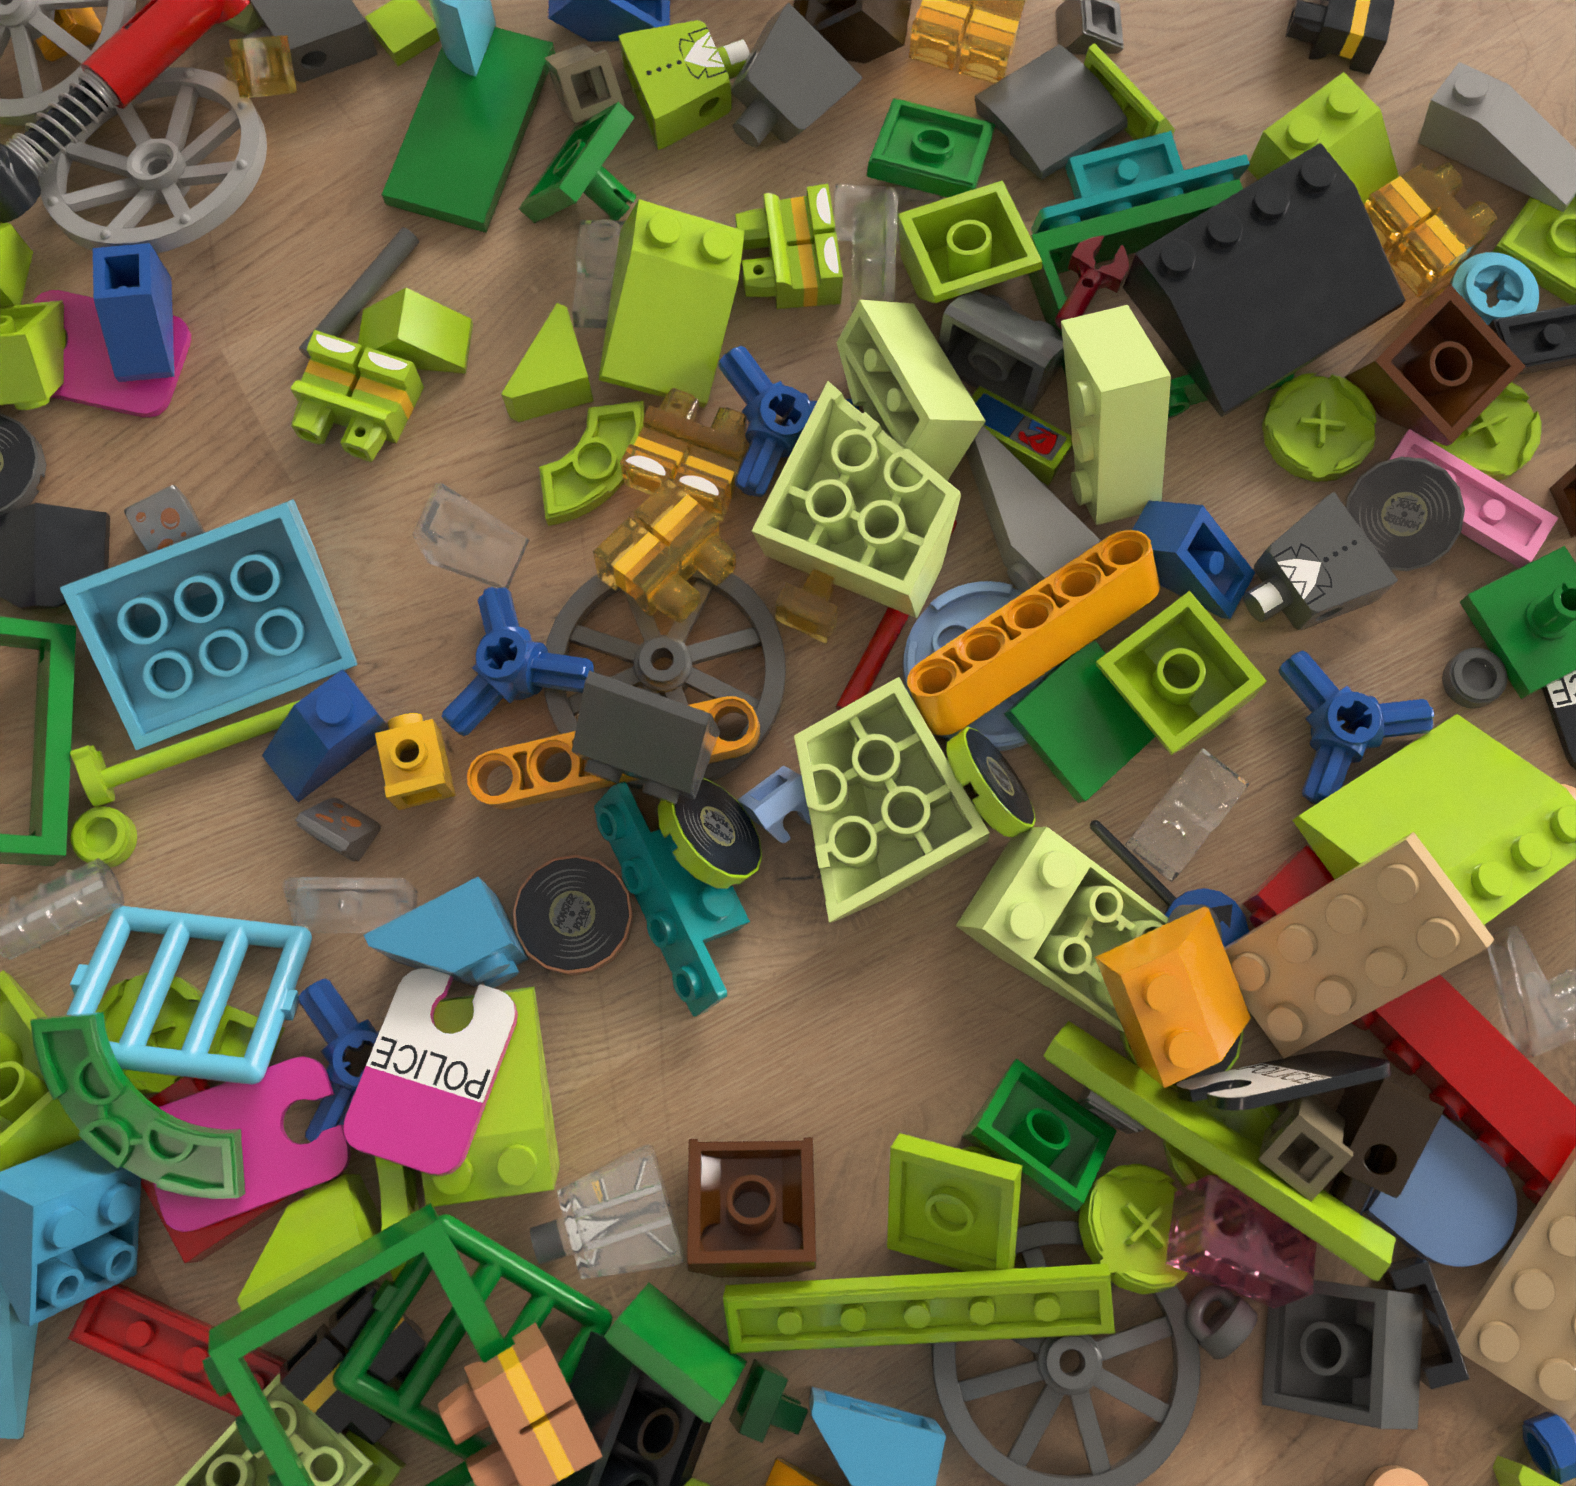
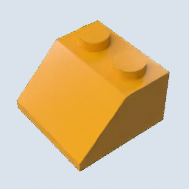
(1176, 997)

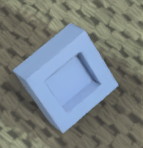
(774, 799)

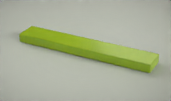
(1219, 1150)
(919, 1308)

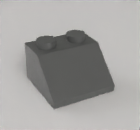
(1000, 348)
(643, 737)
(1346, 1355)

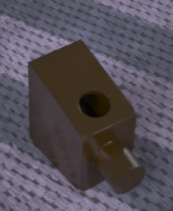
(1396, 1129)

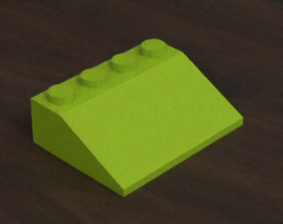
(1471, 803)

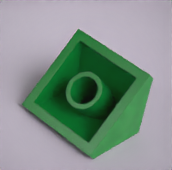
(1044, 1132)

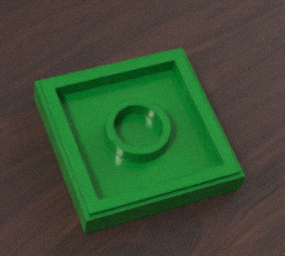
(930, 149)
(1080, 724)
(676, 1352)

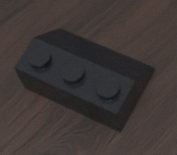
(635, 1423)

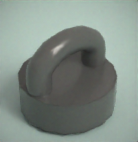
(1226, 1327)

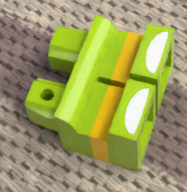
(801, 246)
(355, 389)

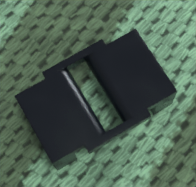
(1447, 1365)

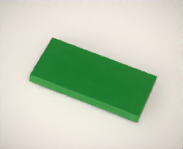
(469, 132)

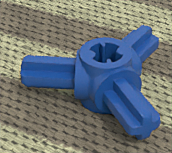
(763, 402)
(510, 665)
(1367, 718)
(341, 1033)

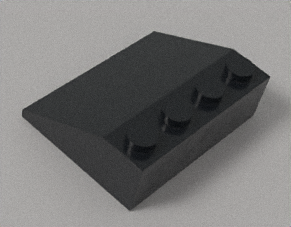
(1266, 280)

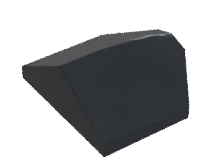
(49, 549)

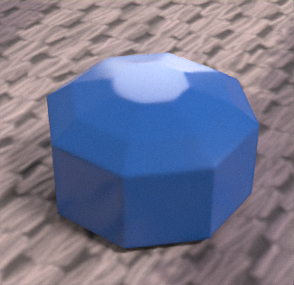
(1551, 1446)

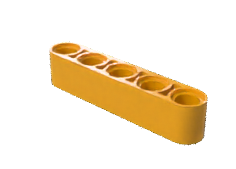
(1034, 632)
(529, 759)

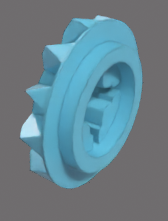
(1516, 285)

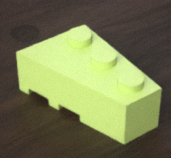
(908, 383)
(1116, 413)

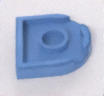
(1455, 1203)

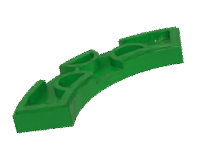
(126, 1125)

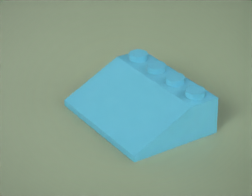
(211, 624)

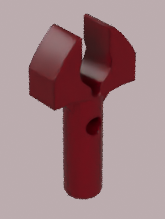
(1091, 279)

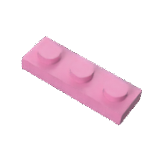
(1493, 512)

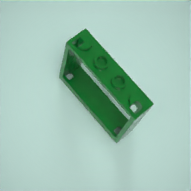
(1134, 230)
(52, 740)
(318, 1290)

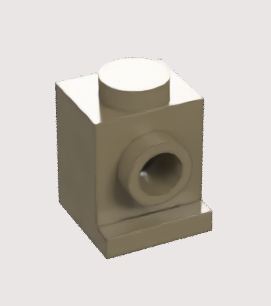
(583, 81)
(1306, 1145)

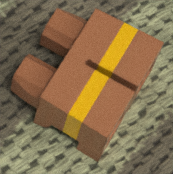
(530, 1413)

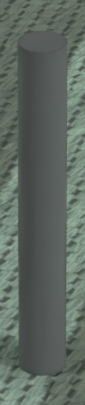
(366, 286)

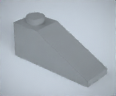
(1500, 136)
(1027, 520)

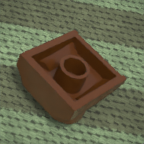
(751, 1208)

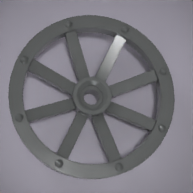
(681, 674)
(1171, 1416)

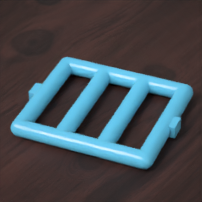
(177, 927)

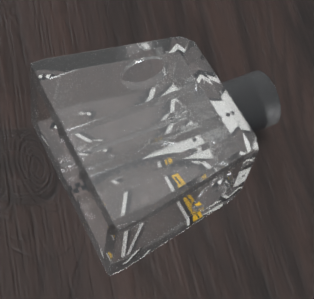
(614, 1220)

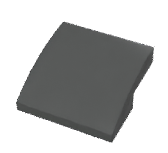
(1051, 111)

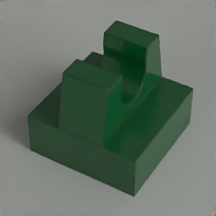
(764, 1403)

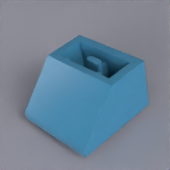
(66, 1230)

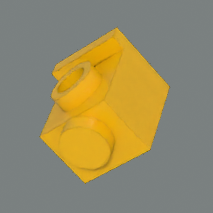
(427, 776)

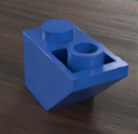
(134, 311)

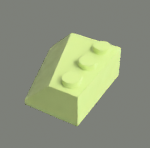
(859, 509)
(881, 800)

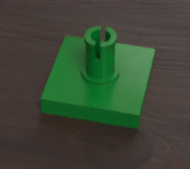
(579, 170)
(1530, 621)

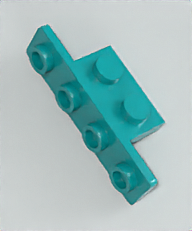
(1131, 177)
(677, 906)

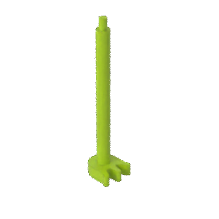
(100, 780)

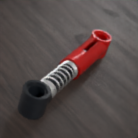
(109, 79)

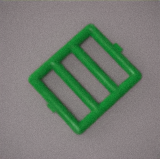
(395, 1298)

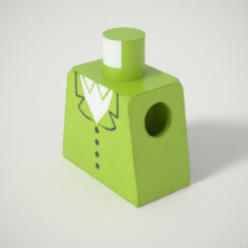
(680, 77)

